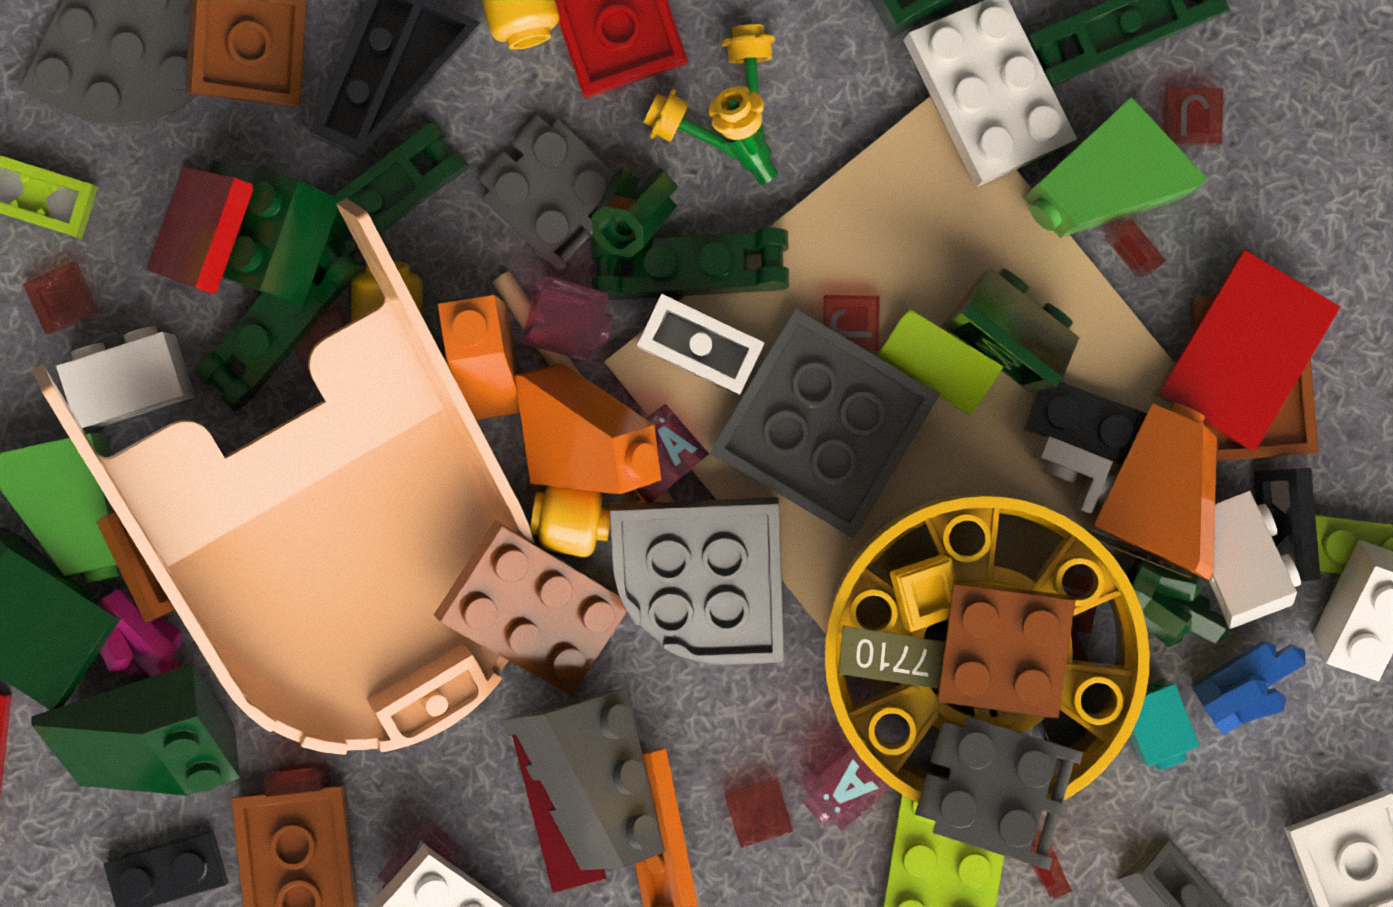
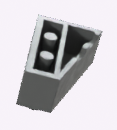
(595, 777)

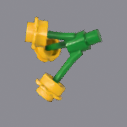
(734, 111)

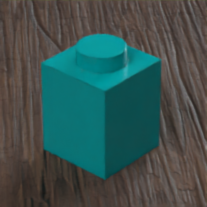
(1163, 728)

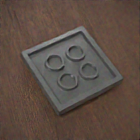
(824, 423)

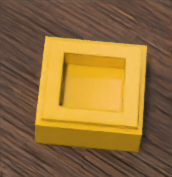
(924, 591)

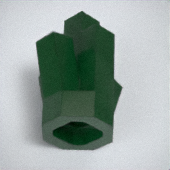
(631, 216)
(1174, 604)

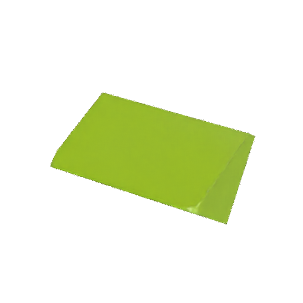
(940, 361)

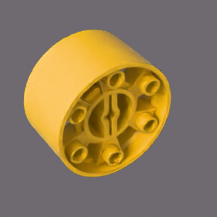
(920, 705)

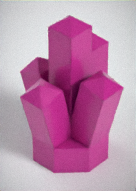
(138, 645)

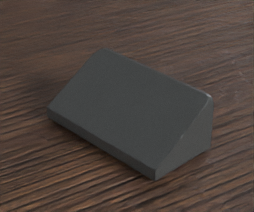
(1168, 880)

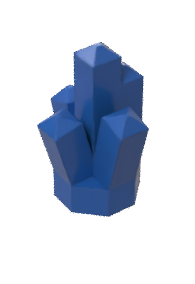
(1240, 687)

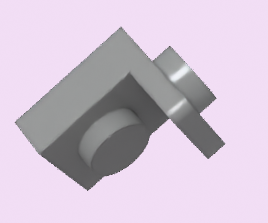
(1068, 461)

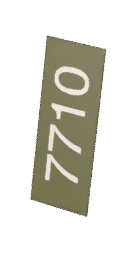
(1142, 555)
(891, 657)

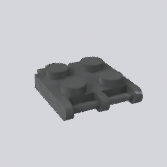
(547, 189)
(997, 789)

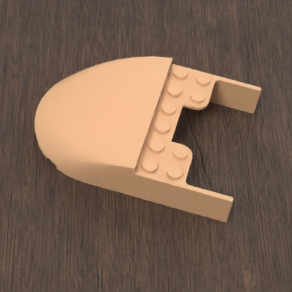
(329, 538)

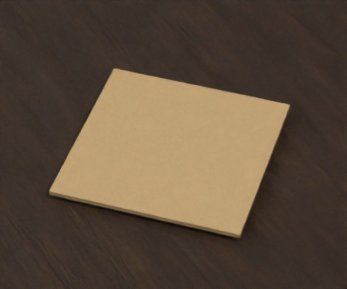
(919, 236)

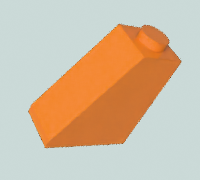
(481, 354)
(583, 435)
(1167, 491)

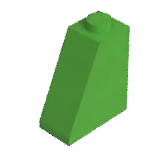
(1113, 175)
(61, 504)

